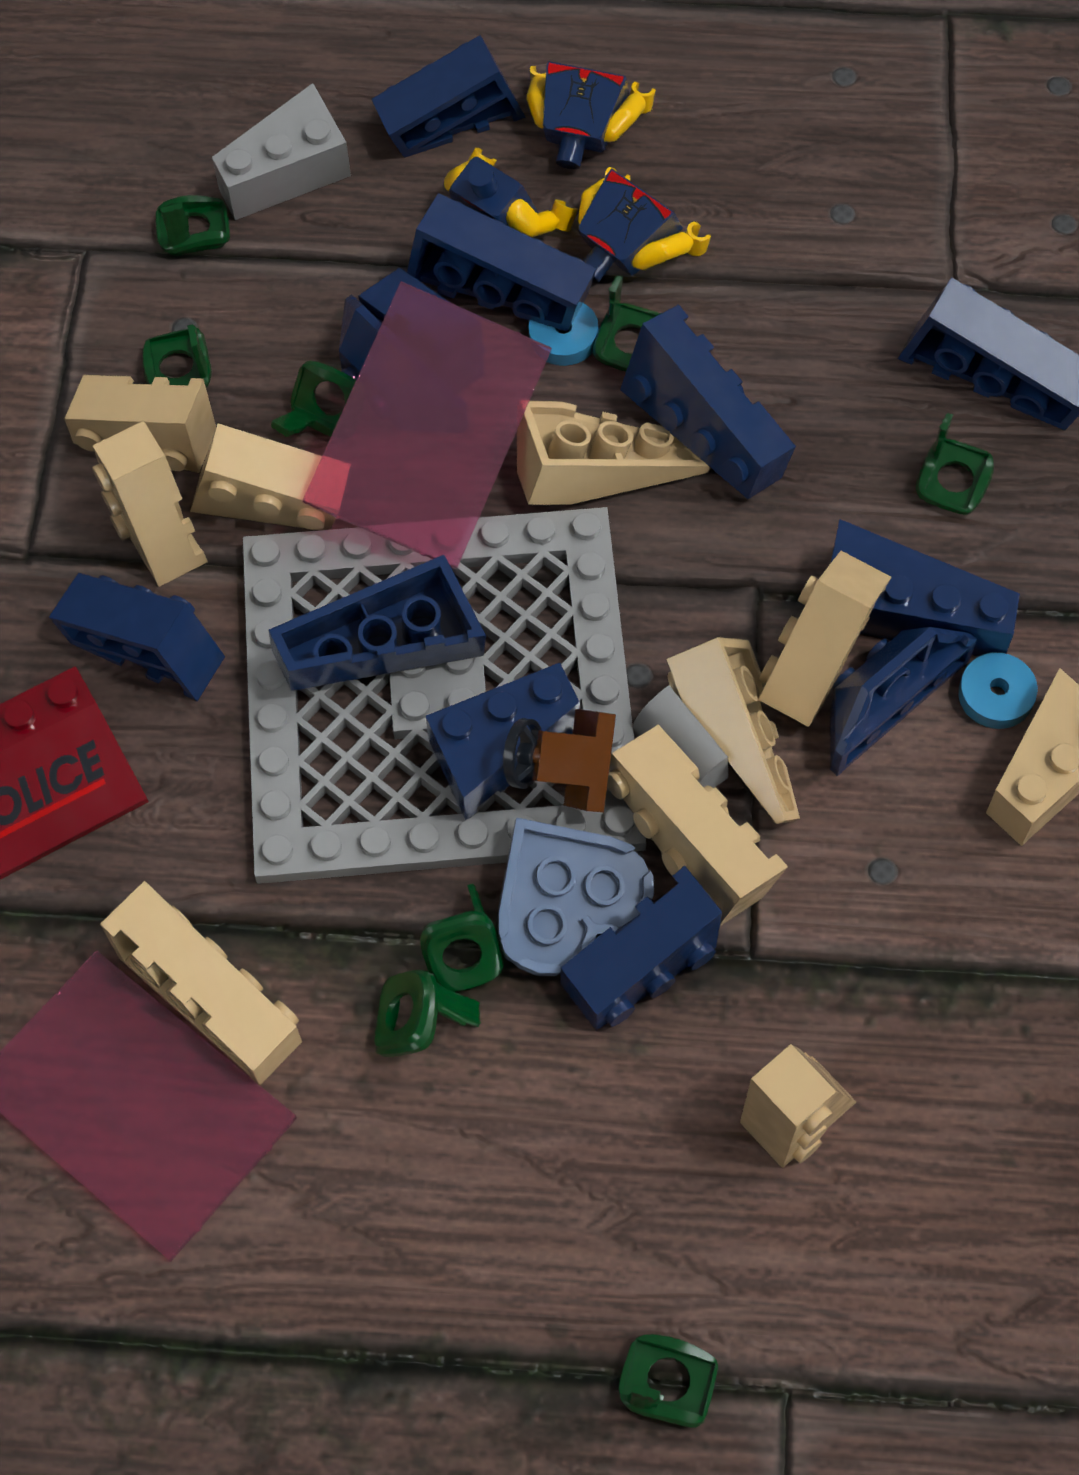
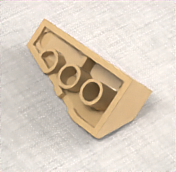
(584, 457)
(722, 692)

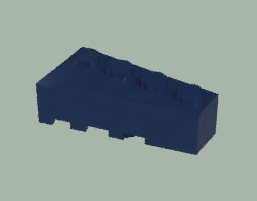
(381, 630)

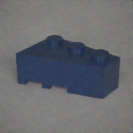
(446, 99)
(139, 627)
(473, 733)
(644, 953)

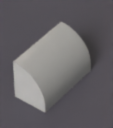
(687, 733)

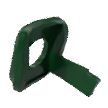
(173, 224)
(618, 317)
(186, 341)
(303, 402)
(947, 452)
(468, 925)
(428, 1000)
(640, 1399)

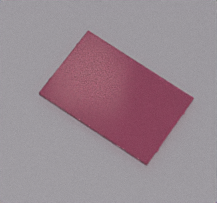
(427, 425)
(136, 1105)

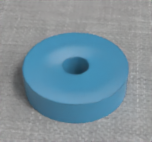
(571, 346)
(993, 709)

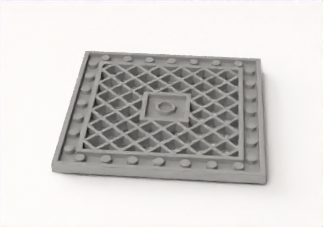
(423, 841)

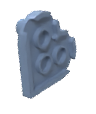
(565, 892)

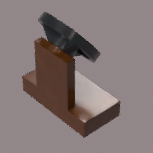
(570, 759)

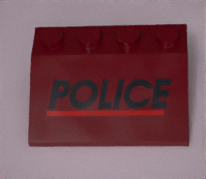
(58, 771)

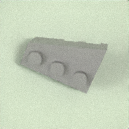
(282, 156)

